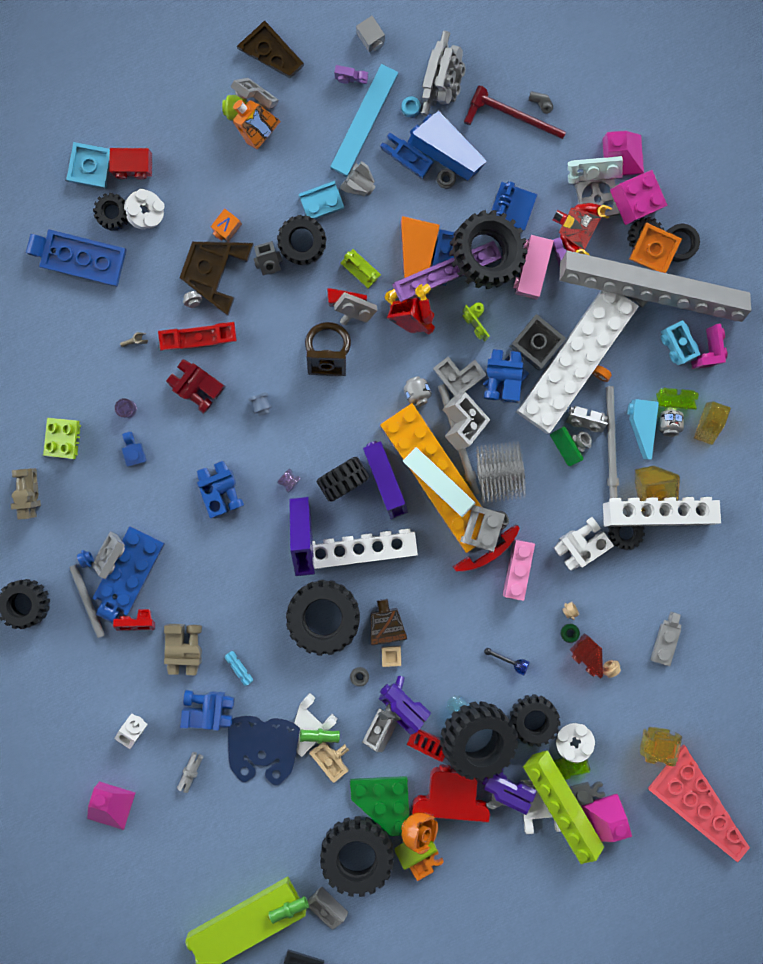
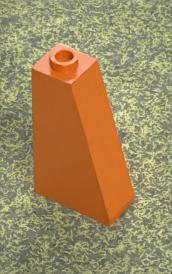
(417, 244)

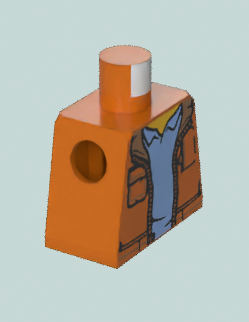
(254, 122)

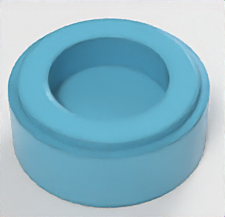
(410, 107)

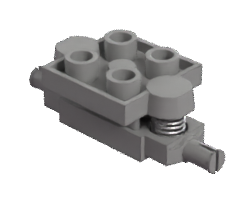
(443, 74)

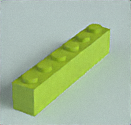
(564, 807)

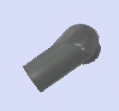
(543, 101)

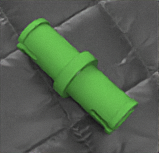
(319, 736)
(288, 909)

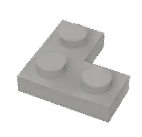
(247, 88)
(456, 380)

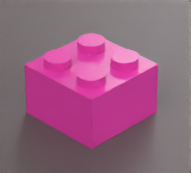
(638, 197)

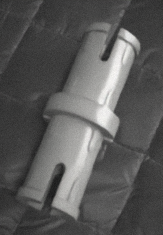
(190, 772)

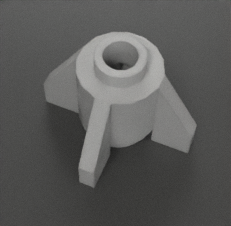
(359, 180)

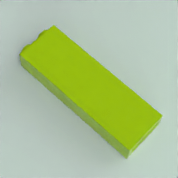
(242, 925)

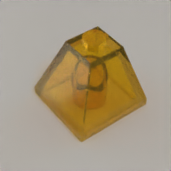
(656, 483)

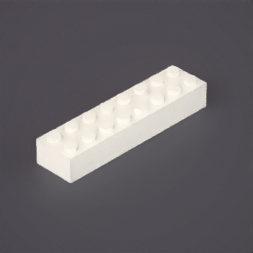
(576, 360)

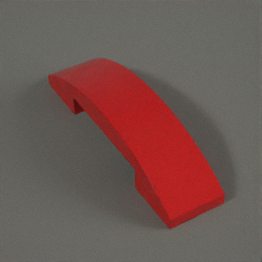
(197, 337)
(507, 536)

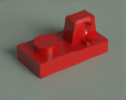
(143, 622)

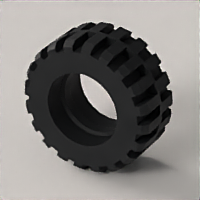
(323, 643)
(490, 758)
(357, 881)

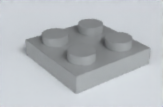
(108, 554)

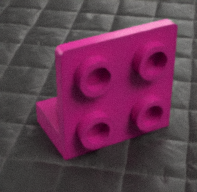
(717, 351)

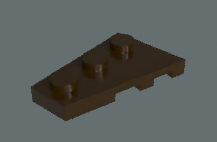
(271, 50)

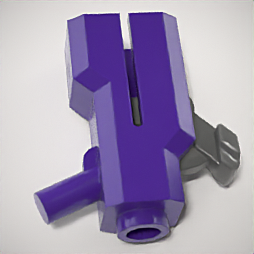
(401, 708)
(509, 793)

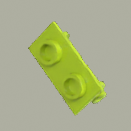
(360, 268)

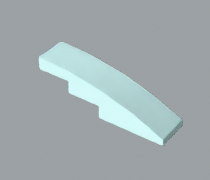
(439, 482)

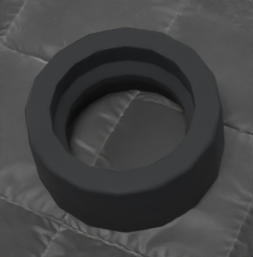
(693, 235)

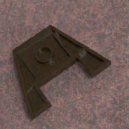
(206, 267)

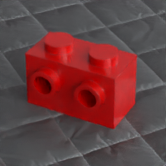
(131, 162)

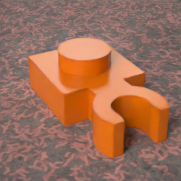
(425, 867)

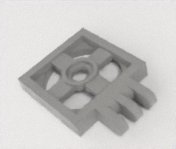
(580, 186)

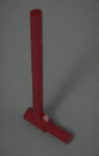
(481, 97)

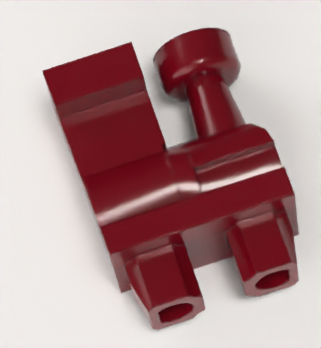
(193, 380)

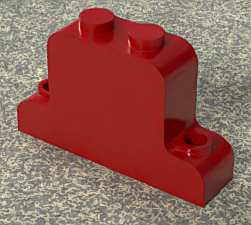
(451, 797)

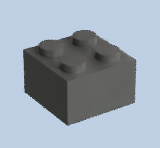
(537, 342)

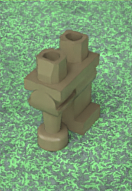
(26, 493)
(179, 653)

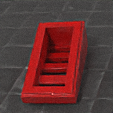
(334, 295)
(432, 753)

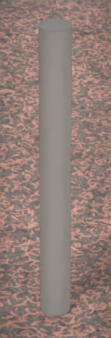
(87, 601)

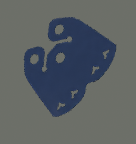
(262, 737)

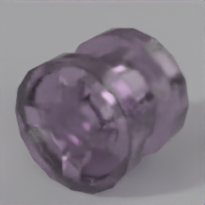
(121, 407)
(288, 480)

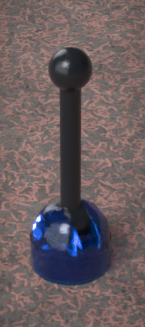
(520, 665)

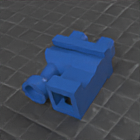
(504, 371)
(213, 486)
(211, 713)

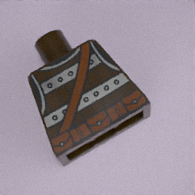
(386, 624)

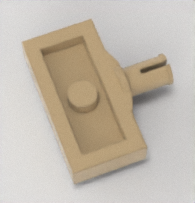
(330, 760)

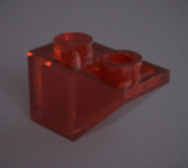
(589, 653)

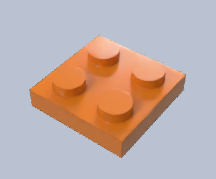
(655, 248)

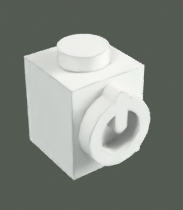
(131, 731)

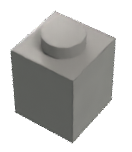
(370, 34)

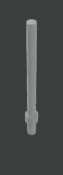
(470, 475)
(612, 481)

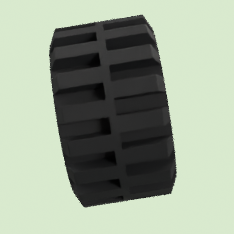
(289, 228)
(343, 479)
(38, 599)
(541, 734)

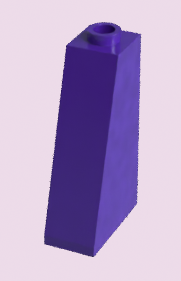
(385, 479)
(301, 536)

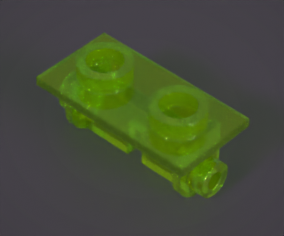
(668, 398)

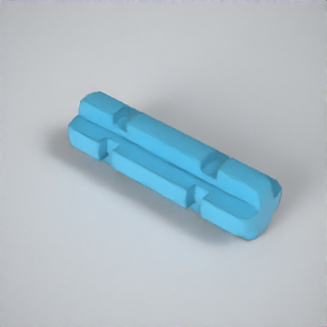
(238, 668)

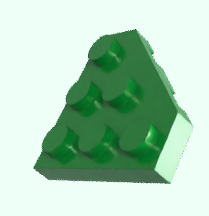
(383, 800)

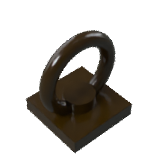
(327, 361)

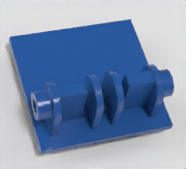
(515, 203)

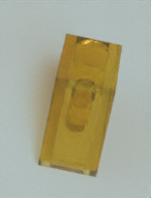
(712, 422)

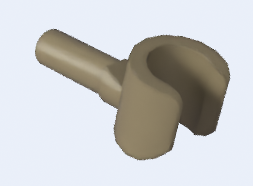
(137, 338)

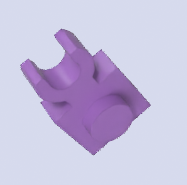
(347, 75)
(559, 250)

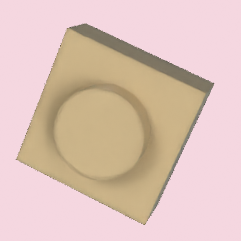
(391, 656)

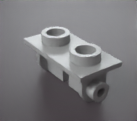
(595, 421)

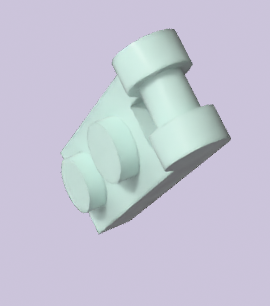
(595, 169)

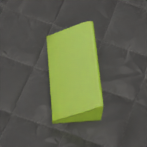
(409, 858)

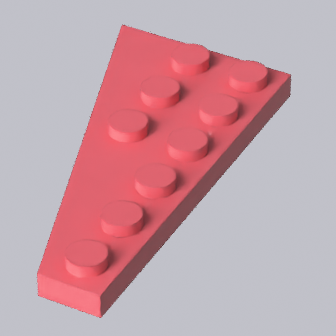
(693, 798)

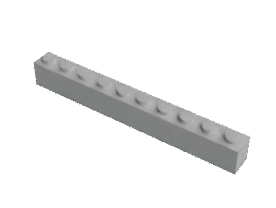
(654, 286)

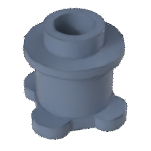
(260, 404)

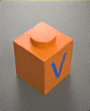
(225, 226)

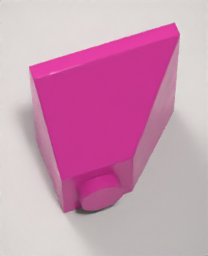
(628, 146)
(110, 805)
(608, 818)

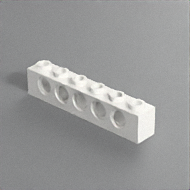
(708, 508)
(407, 549)

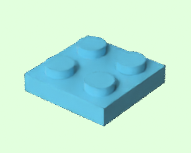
(89, 165)

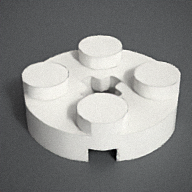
(154, 206)
(579, 732)

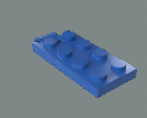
(78, 256)
(128, 575)

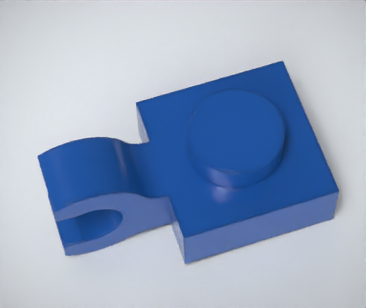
(133, 452)

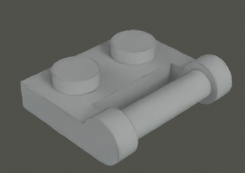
(488, 531)

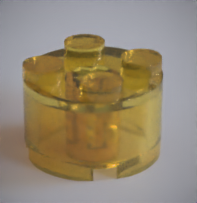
(660, 746)

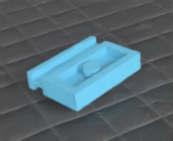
(321, 200)

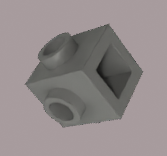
(267, 258)

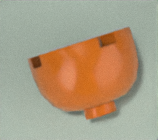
(419, 831)

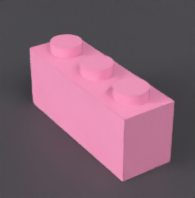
(533, 271)
(518, 569)

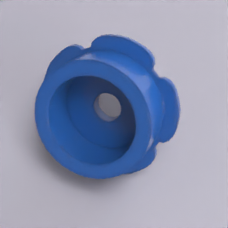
(85, 559)

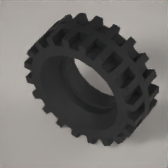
(504, 234)

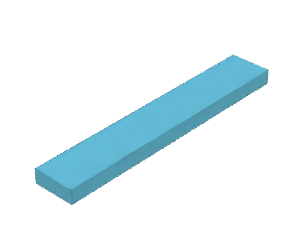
(364, 120)

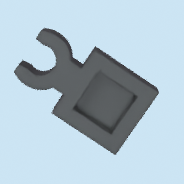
(584, 792)

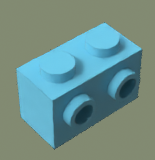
(680, 343)

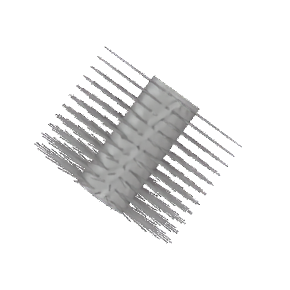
(500, 472)

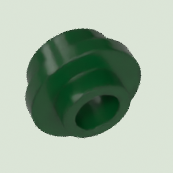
(570, 639)

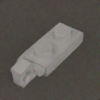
(667, 640)

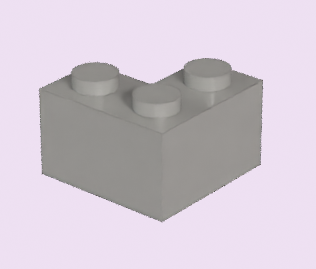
(468, 420)

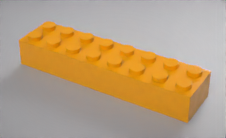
(408, 431)

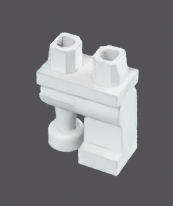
(580, 549)

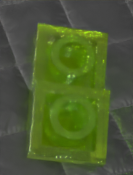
(570, 769)

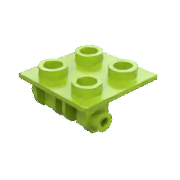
(471, 316)
(61, 438)

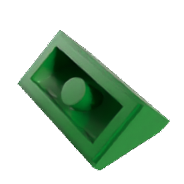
(566, 446)

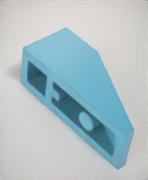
(643, 421)

